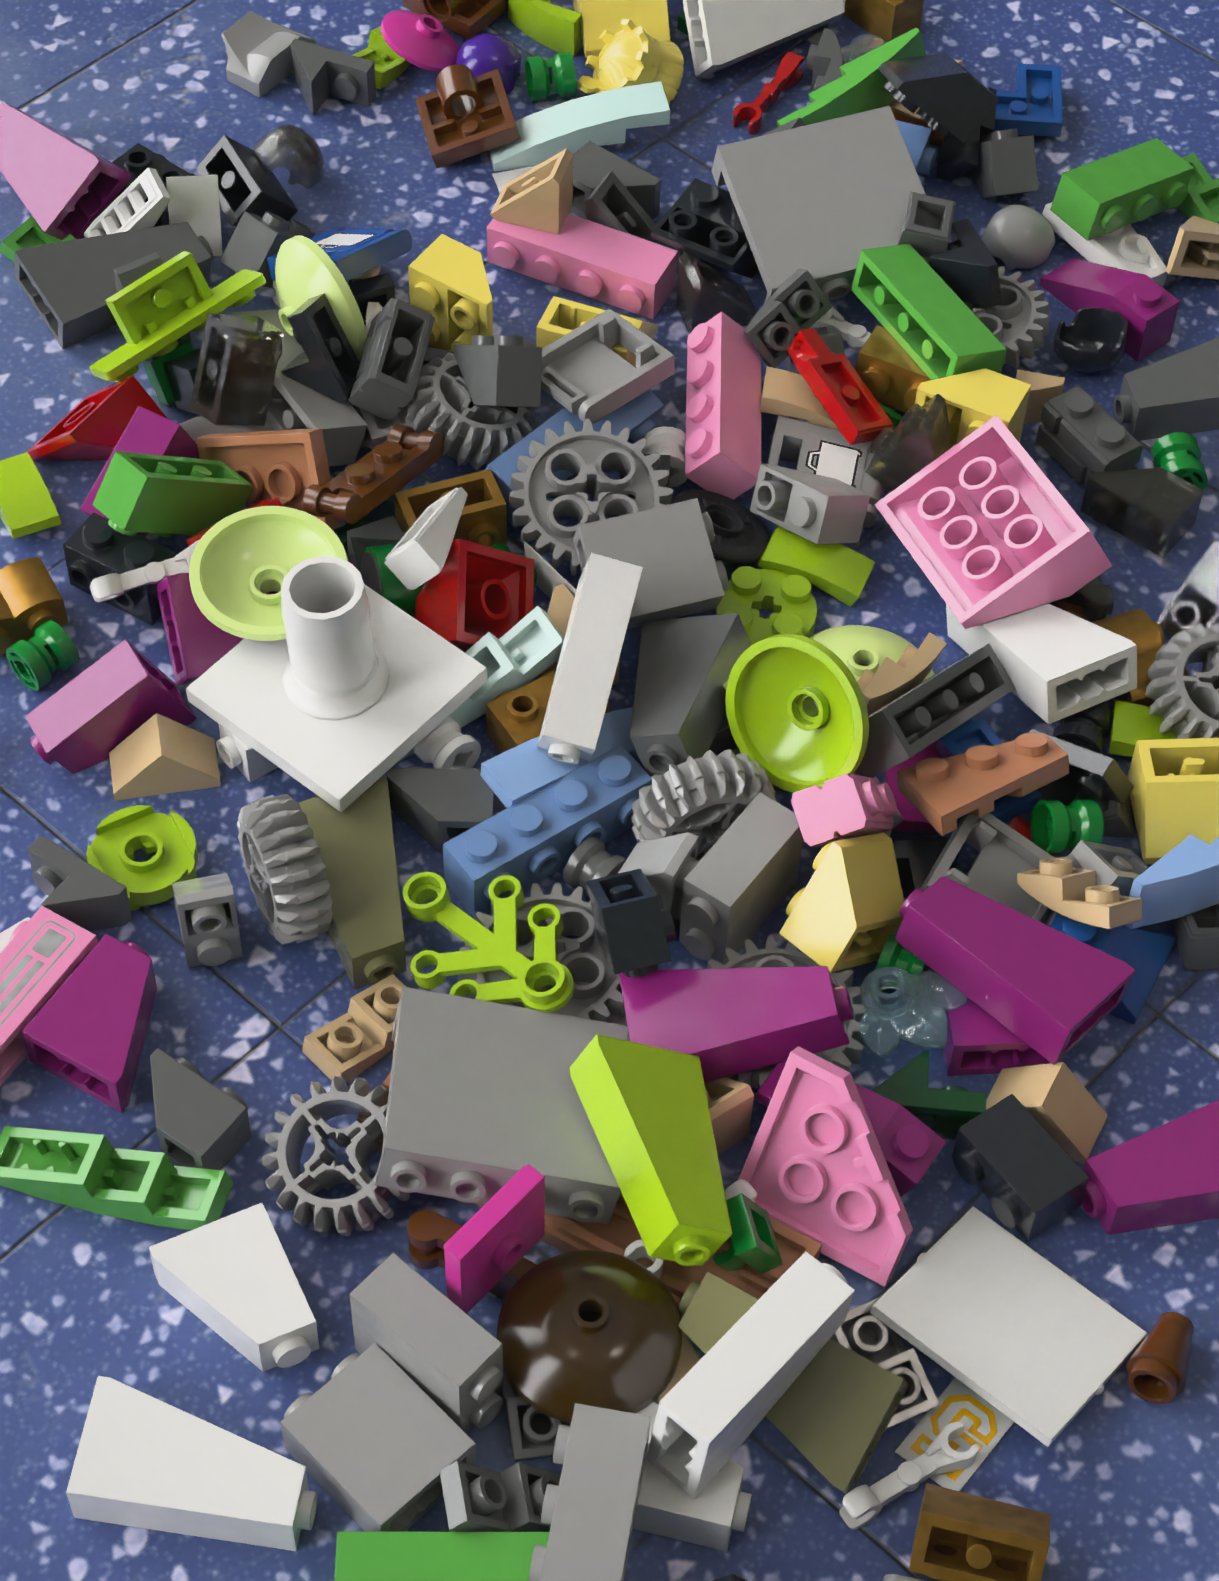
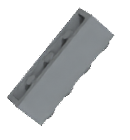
(303, 408)
(596, 1496)

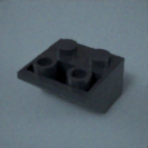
(944, 90)
(707, 228)

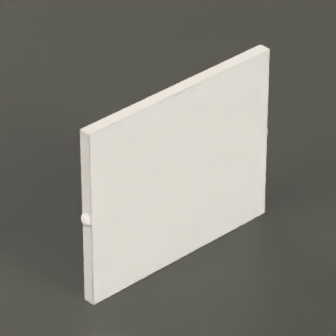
(1009, 1325)

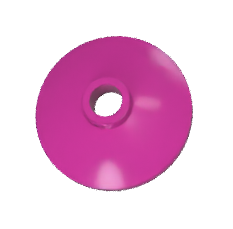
(419, 40)

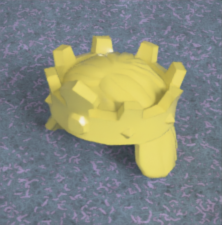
(634, 59)

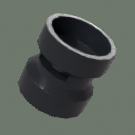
(1086, 727)

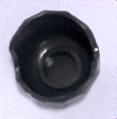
(1092, 340)

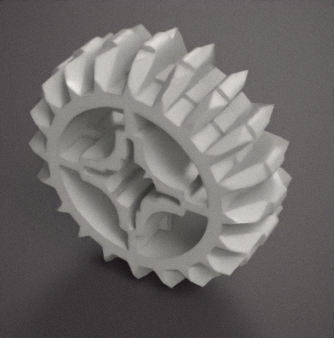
(469, 430)
(1187, 702)
(699, 798)
(285, 869)
(323, 1167)

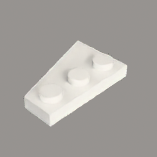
(1118, 249)

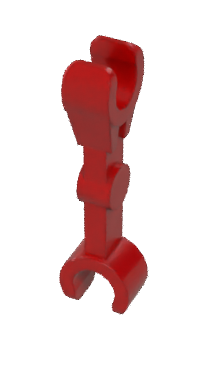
(786, 76)

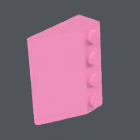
(992, 529)

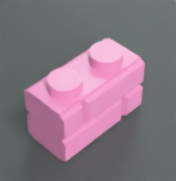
(844, 809)

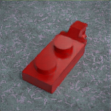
(838, 388)

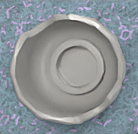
(1019, 237)

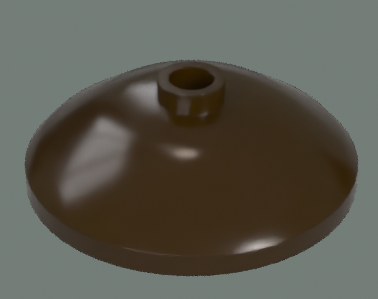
(605, 1363)

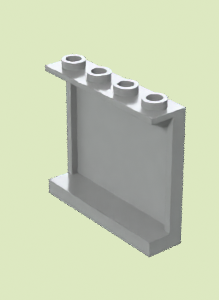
(820, 195)
(484, 1095)

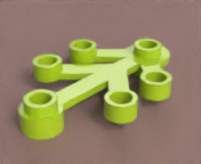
(490, 949)

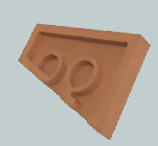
(274, 462)
(974, 779)

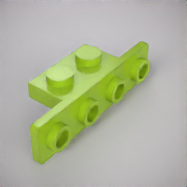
(166, 307)

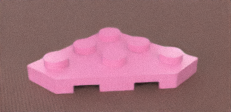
(825, 1169)

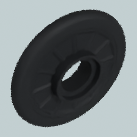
(737, 531)

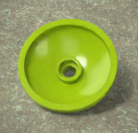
(776, 714)

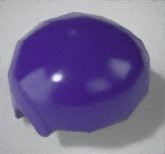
(491, 52)

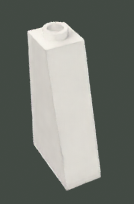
(737, 29)
(589, 658)
(1054, 658)
(747, 1373)
(183, 1475)

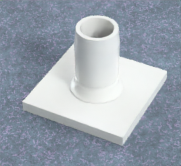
(342, 689)

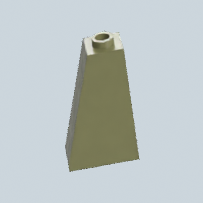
(363, 883)
(831, 1409)

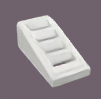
(130, 210)
(428, 541)

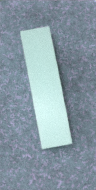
(591, 118)
(511, 661)

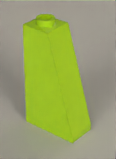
(658, 1142)

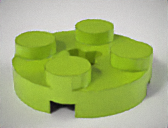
(773, 590)
(154, 832)

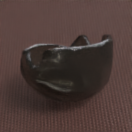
(294, 150)

